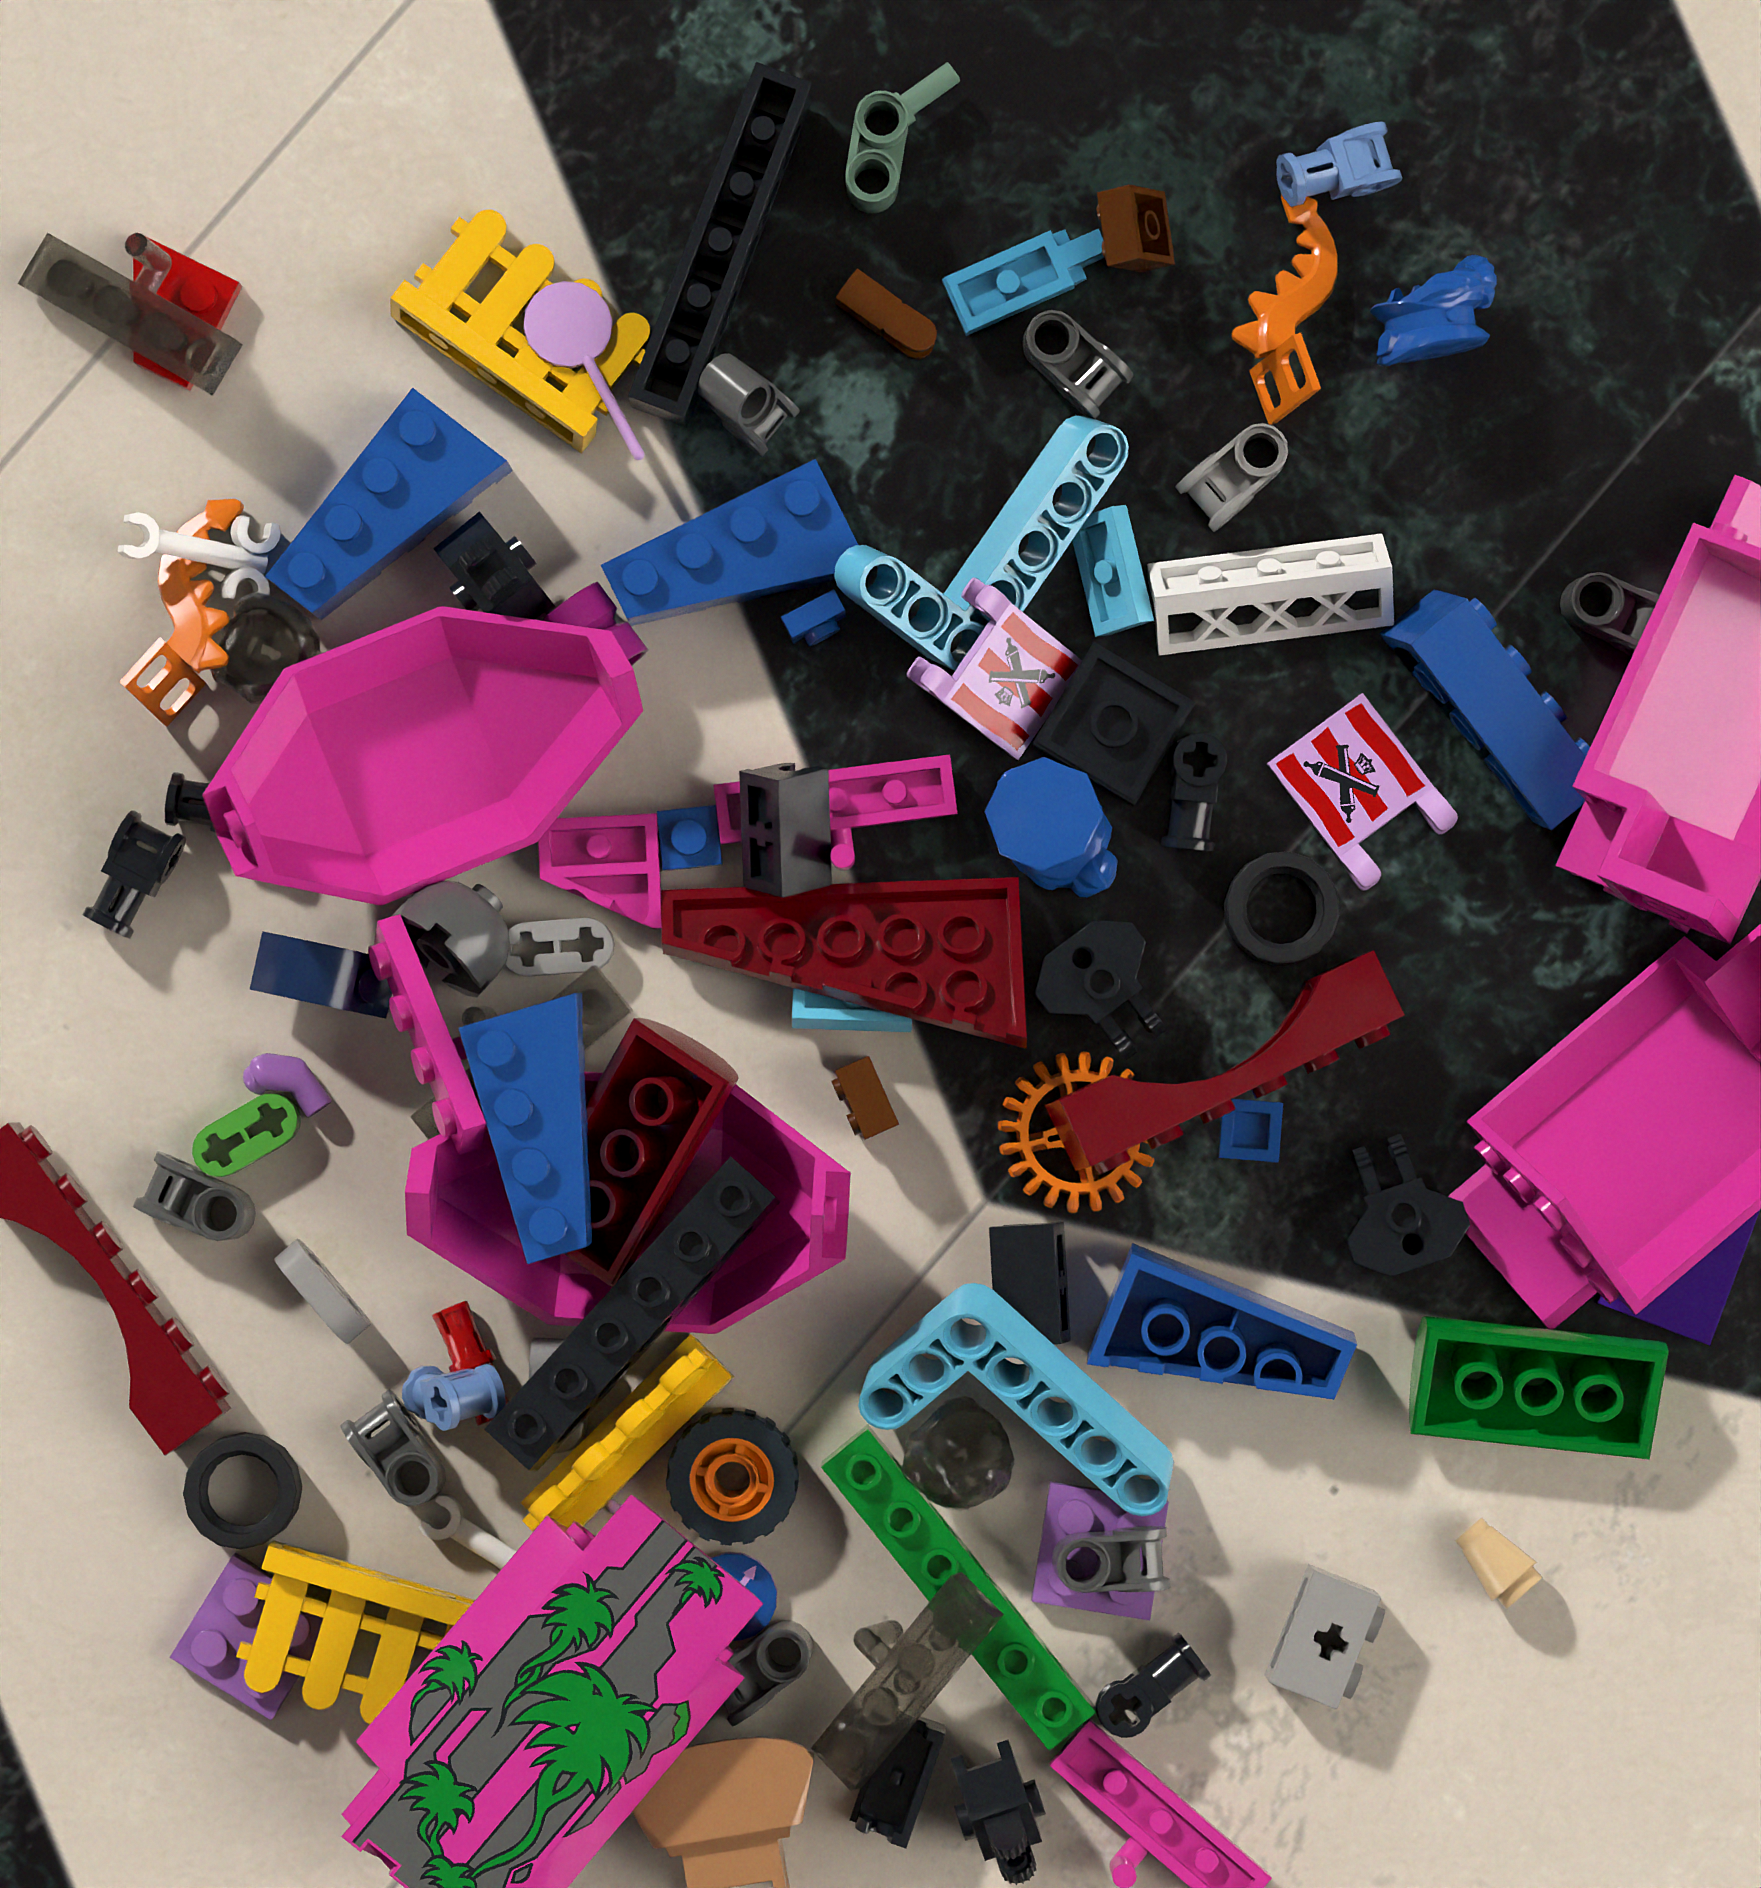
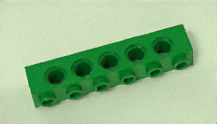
(932, 1553)

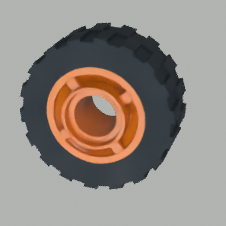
(727, 1513)

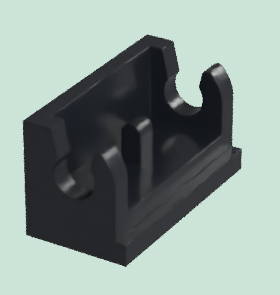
(785, 829)
(1032, 1275)
(898, 1786)

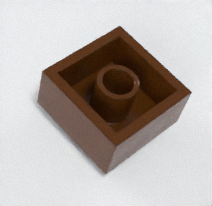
(1135, 228)
(866, 1097)

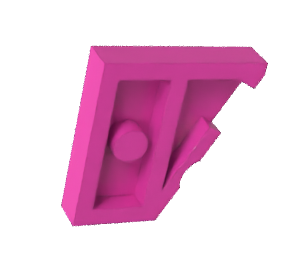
(607, 863)

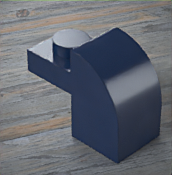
(319, 975)

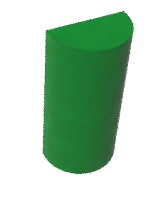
(1536, 1387)

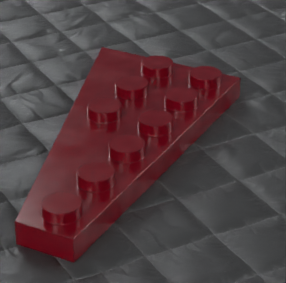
(898, 947)

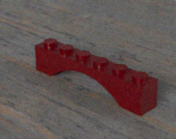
(1330, 1010)
(167, 1384)

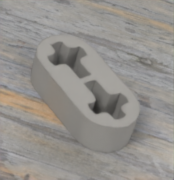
(557, 932)
(322, 1291)

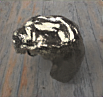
(262, 642)
(959, 1455)

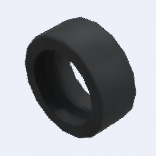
(1326, 907)
(197, 1498)

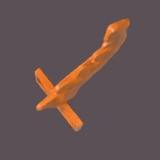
(1280, 314)
(194, 624)

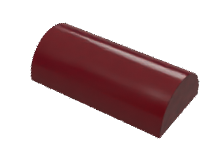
(643, 1135)

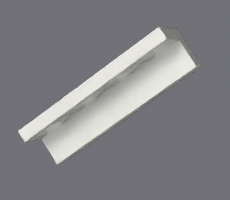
(1271, 582)

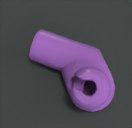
(289, 1075)

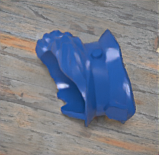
(1436, 316)
(1053, 827)

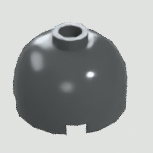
(458, 933)

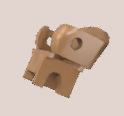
(729, 1809)

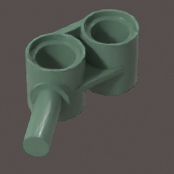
(887, 151)

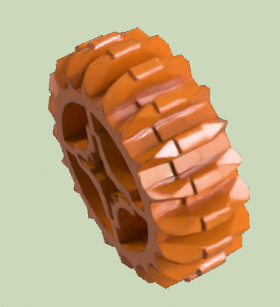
(1030, 1143)

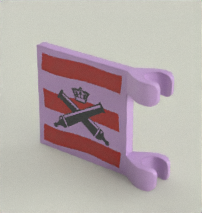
(1006, 677)
(1354, 780)

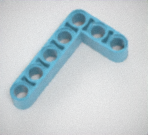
(997, 554)
(1022, 1388)

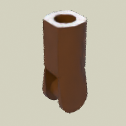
(887, 316)

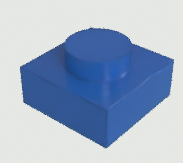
(815, 619)
(689, 838)
(1251, 1131)

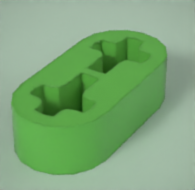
(239, 1123)

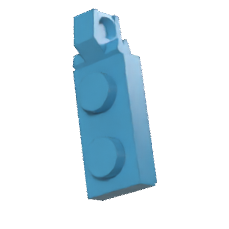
(1020, 277)

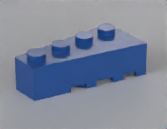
(390, 498)
(748, 548)
(1494, 702)
(535, 1110)
(1212, 1330)

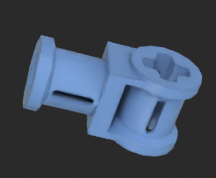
(1343, 165)
(454, 1395)

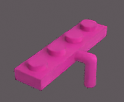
(862, 799)
(435, 1054)
(1152, 1817)

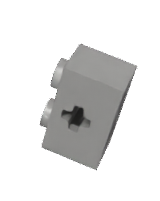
(1298, 1656)

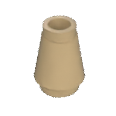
(1498, 1563)

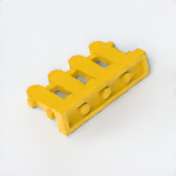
(476, 341)
(629, 1437)
(342, 1618)

